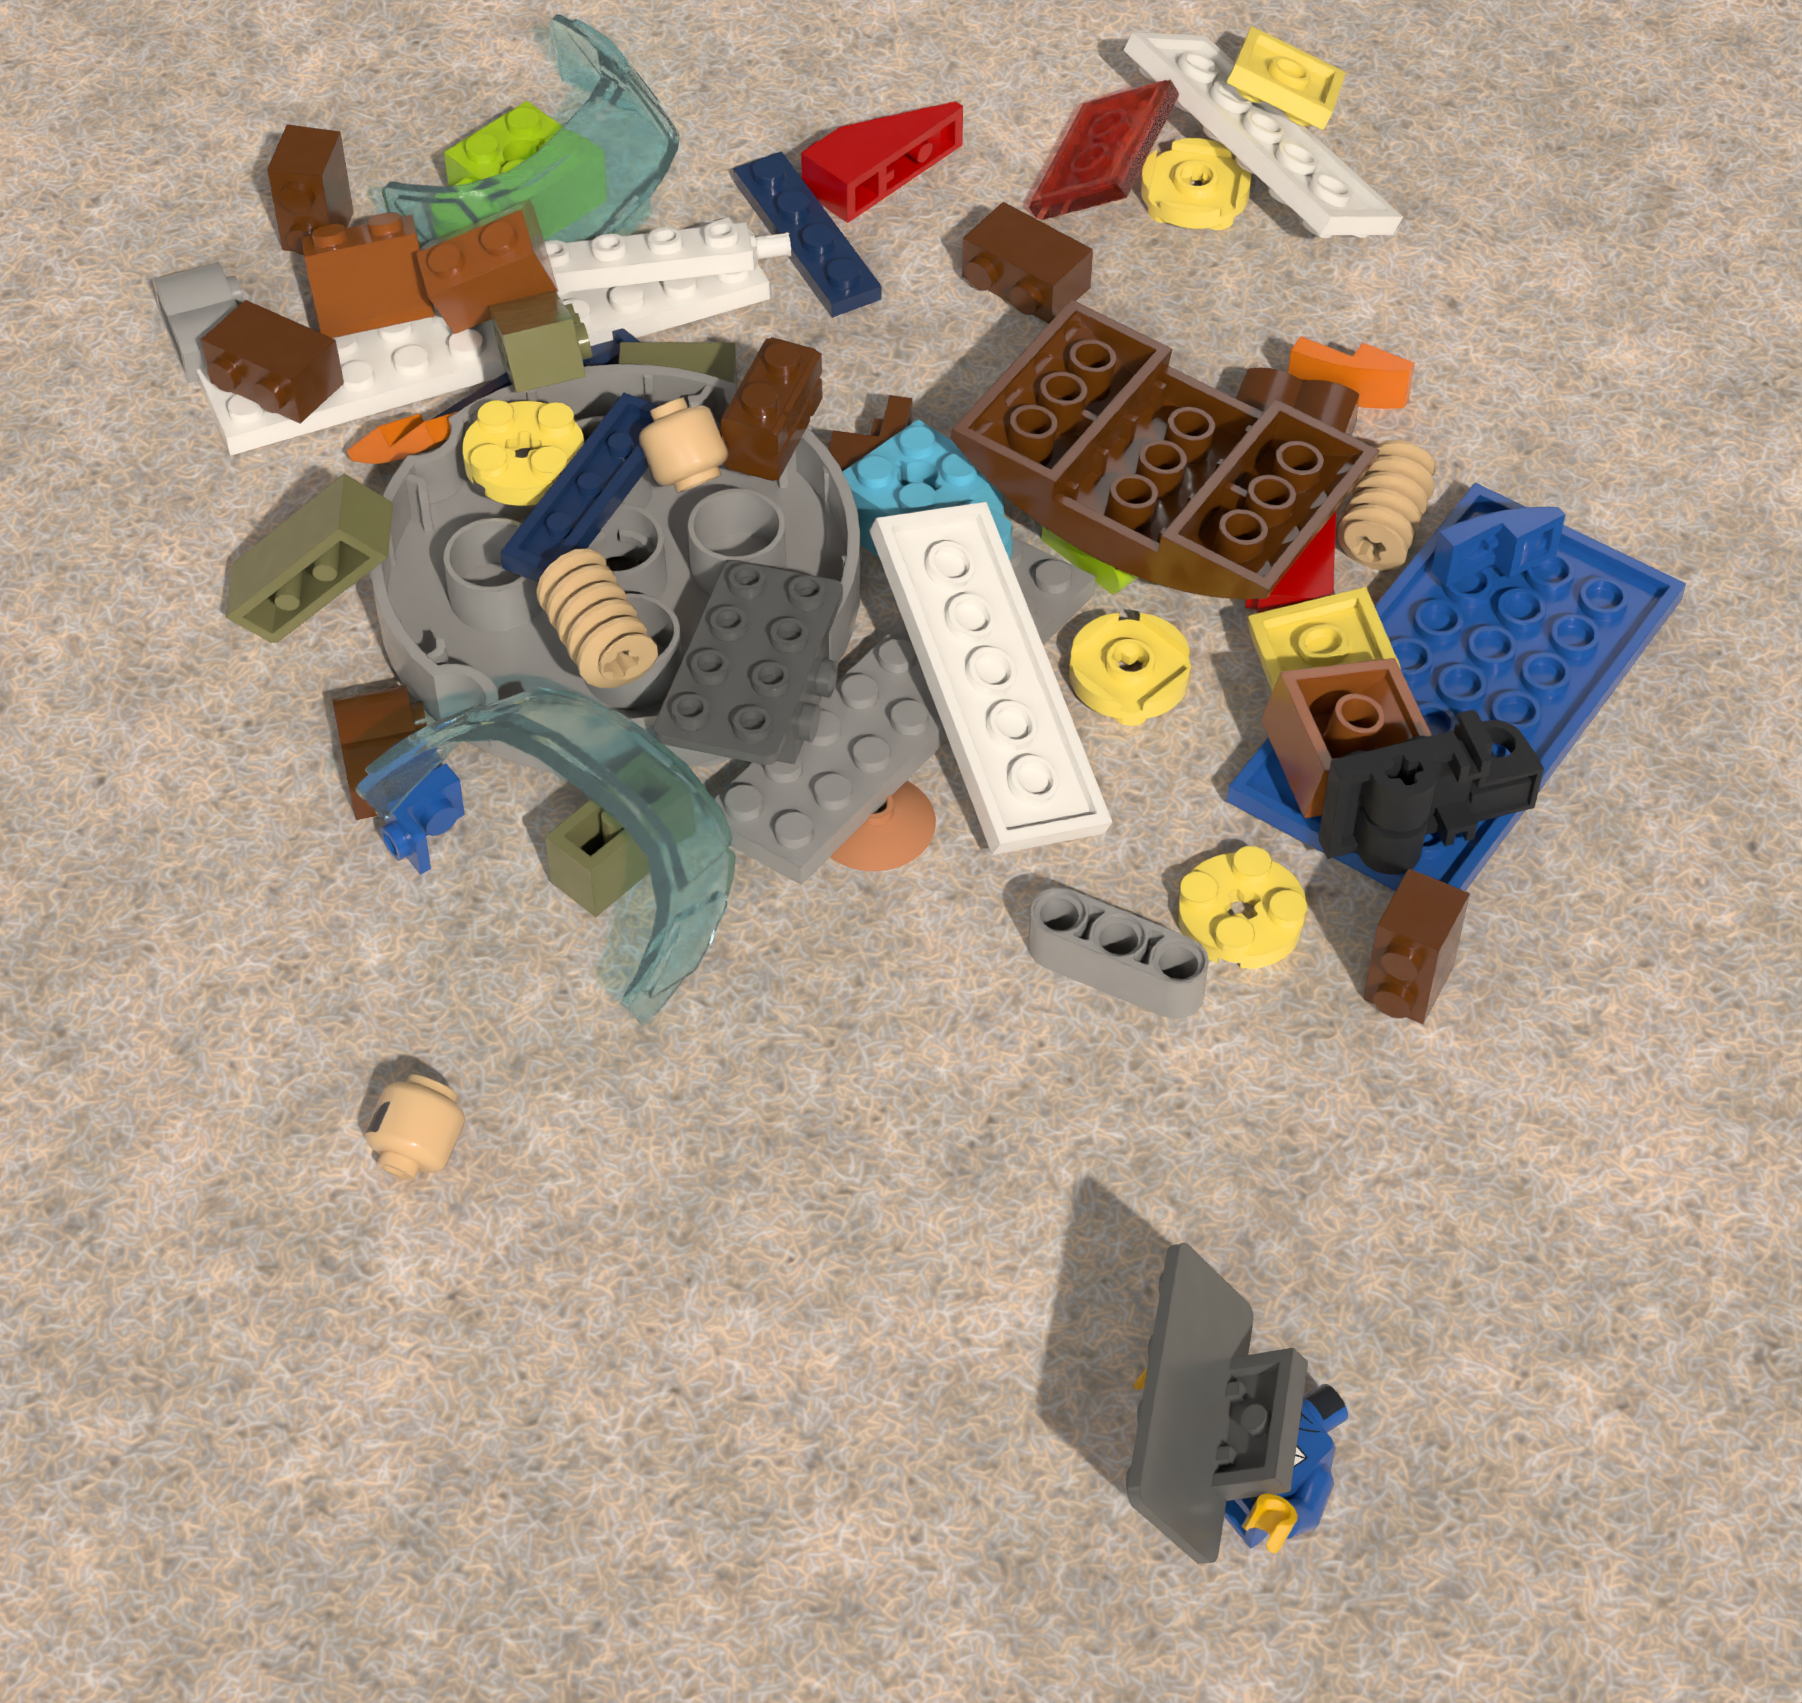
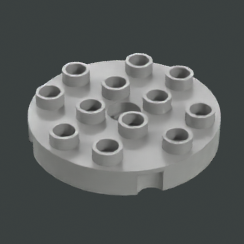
(476, 633)

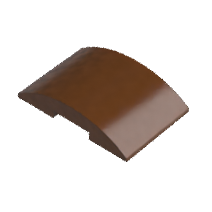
(1155, 464)

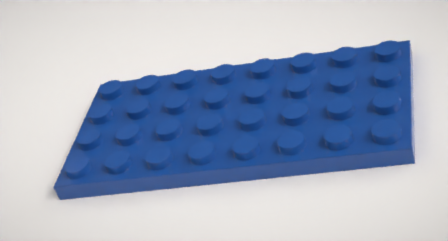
(1514, 650)

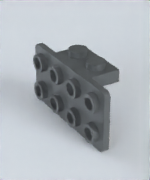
(755, 667)
(1210, 1413)

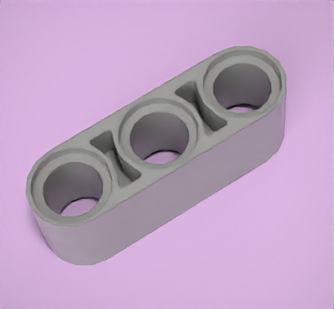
(1148, 958)

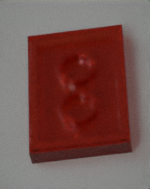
(1104, 150)

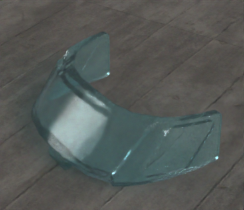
(588, 176)
(631, 780)

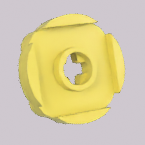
(1175, 201)
(506, 427)
(1122, 693)
(1248, 878)

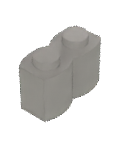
(192, 306)

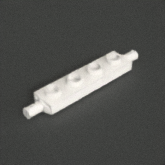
(661, 255)

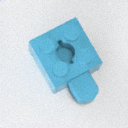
(918, 474)

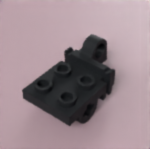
(1437, 783)

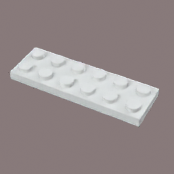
(1263, 139)
(990, 678)

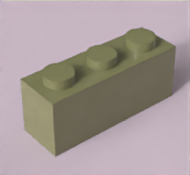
(540, 340)
(309, 559)

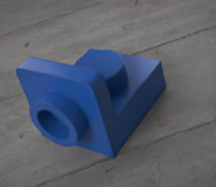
(426, 811)

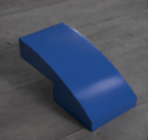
(1505, 538)

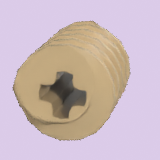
(1388, 506)
(595, 620)

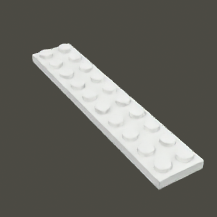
(427, 359)

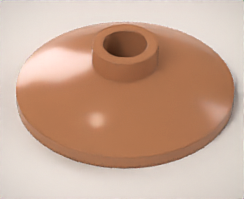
(892, 835)

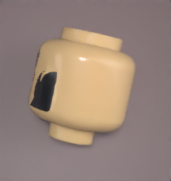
(683, 445)
(415, 1127)

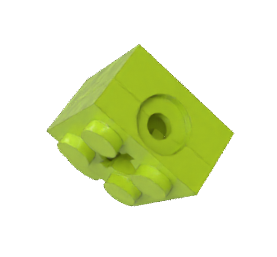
(500, 145)

